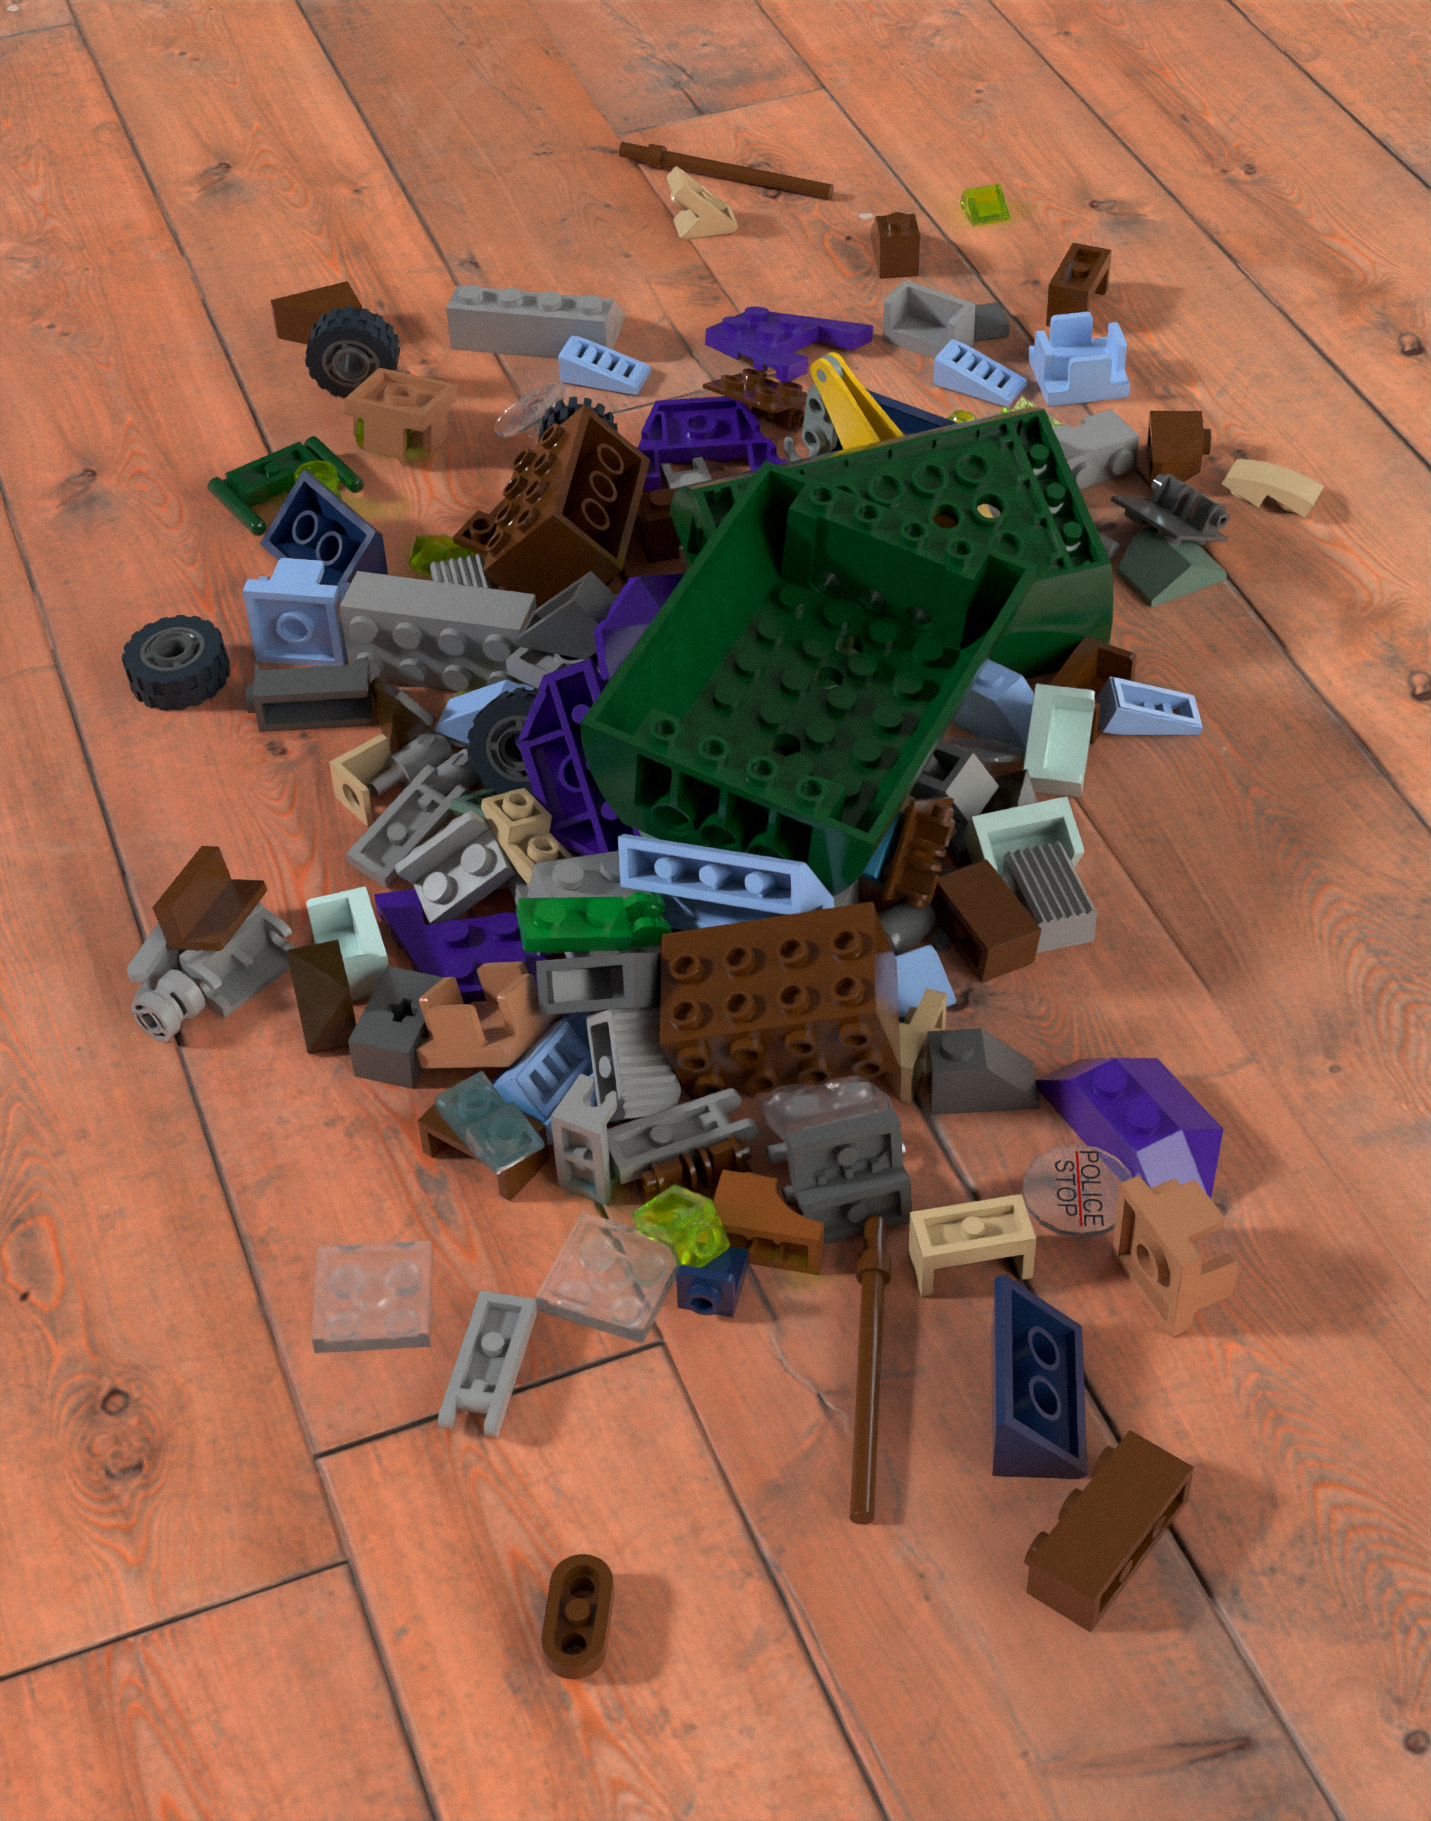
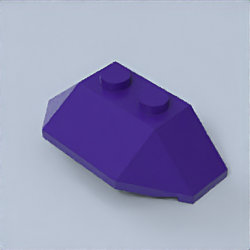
(630, 617)
(558, 766)
(1138, 1116)

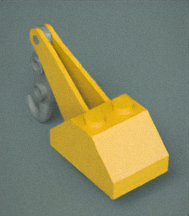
(845, 410)

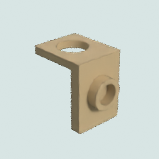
(355, 770)

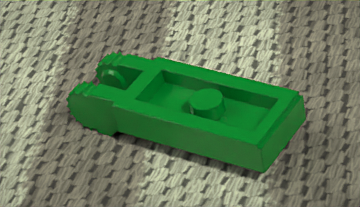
(591, 923)

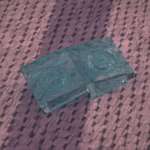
(487, 1124)

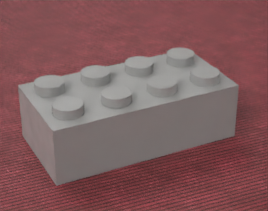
(433, 630)

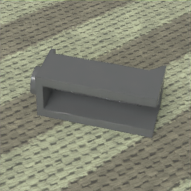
(311, 697)

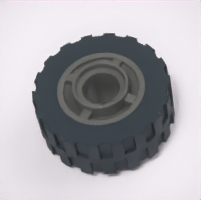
(349, 348)
(176, 662)
(493, 741)

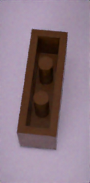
(1107, 1529)

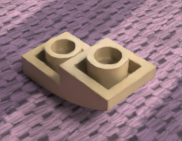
(1256, 479)
(522, 830)

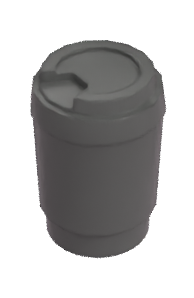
(906, 925)

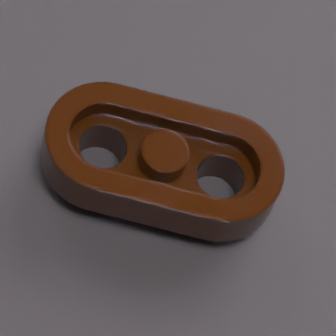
(577, 1620)

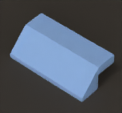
(717, 885)

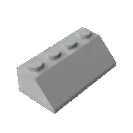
(529, 321)

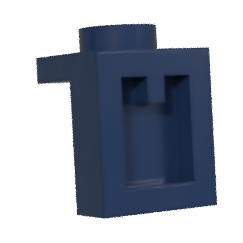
(714, 1286)

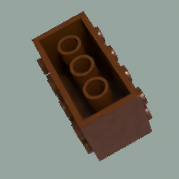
(567, 509)
(780, 1001)

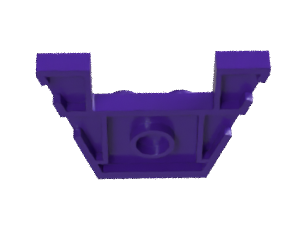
(774, 336)
(702, 428)
(454, 946)

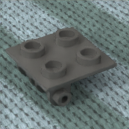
(1177, 512)

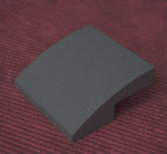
(850, 1173)

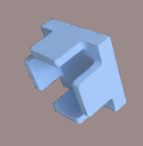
(1075, 366)
(295, 616)

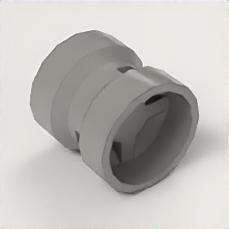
(168, 1005)

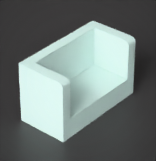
(1059, 739)
(1020, 827)
(351, 921)

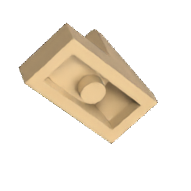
(701, 211)
(928, 1016)

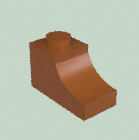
(766, 1226)

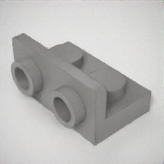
(456, 868)

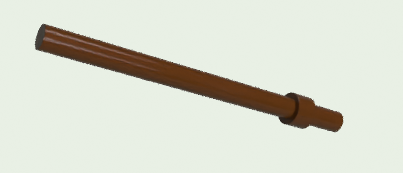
(658, 157)
(873, 1274)

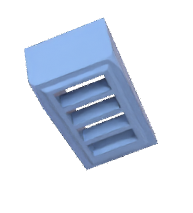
(600, 368)
(976, 375)
(1146, 710)
(518, 1087)

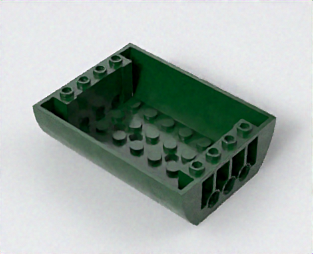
(951, 471)
(735, 668)

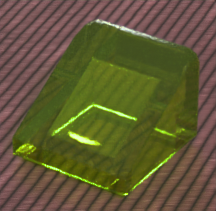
(985, 205)
(435, 548)

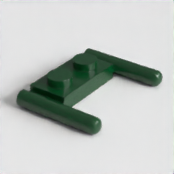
(271, 476)

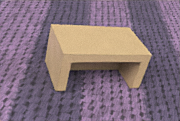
(970, 1235)

